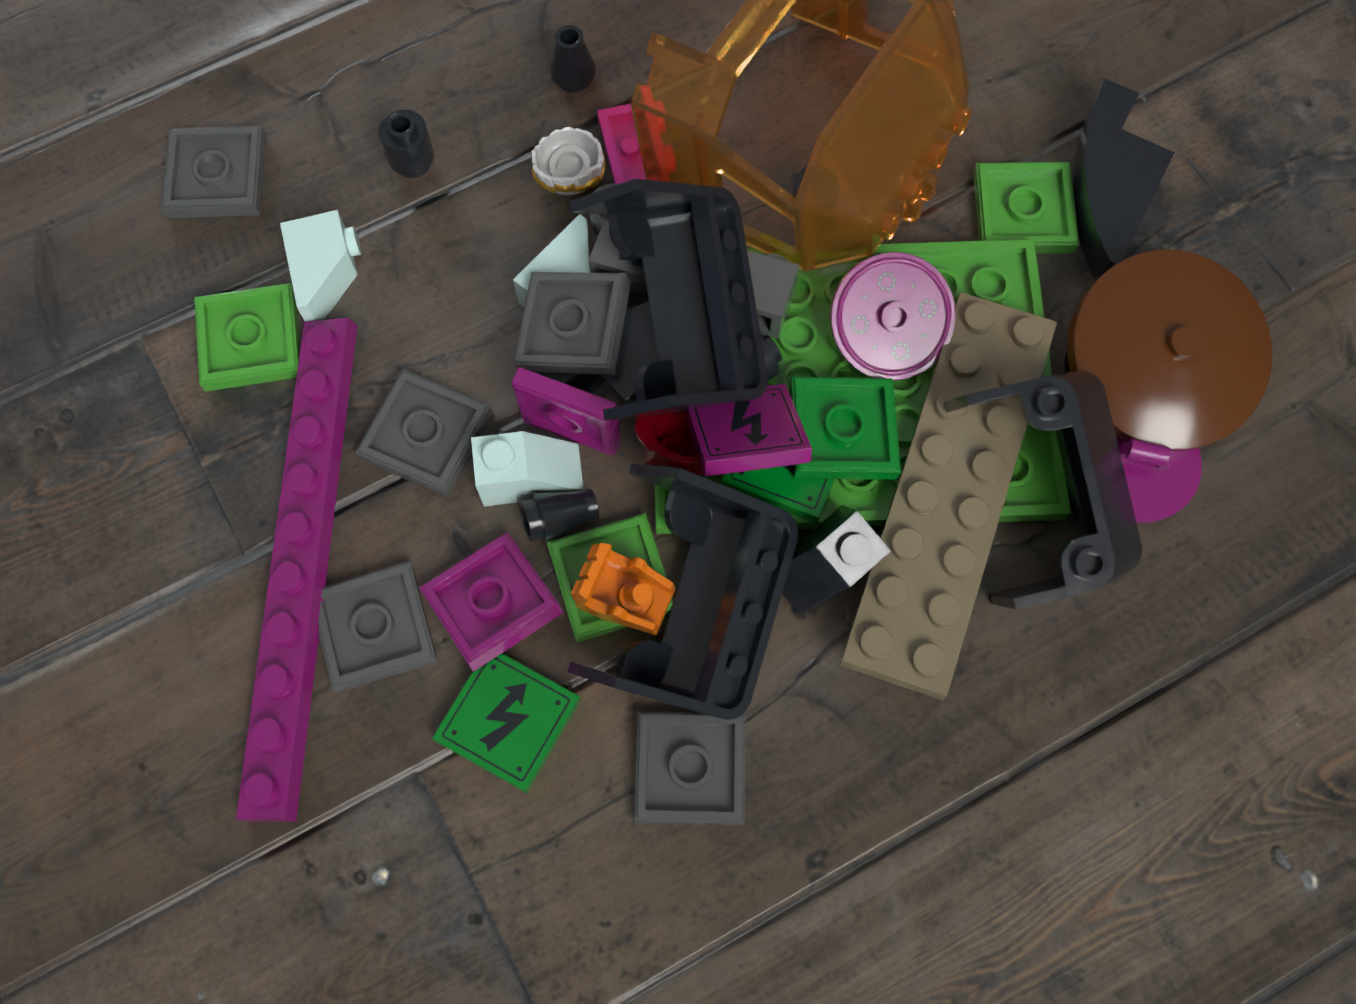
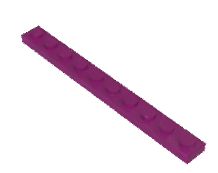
(297, 575)

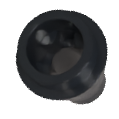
(572, 62)
(556, 513)

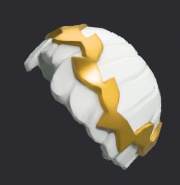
(568, 161)

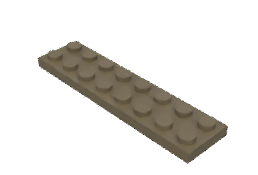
(948, 502)

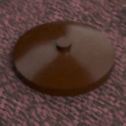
(1173, 347)

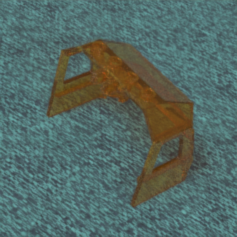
(868, 158)

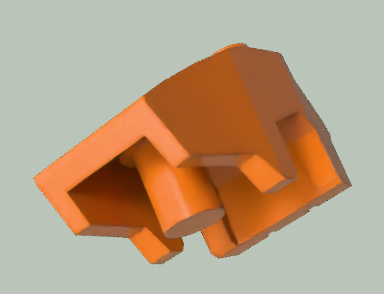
(622, 590)

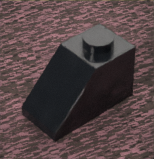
(832, 558)

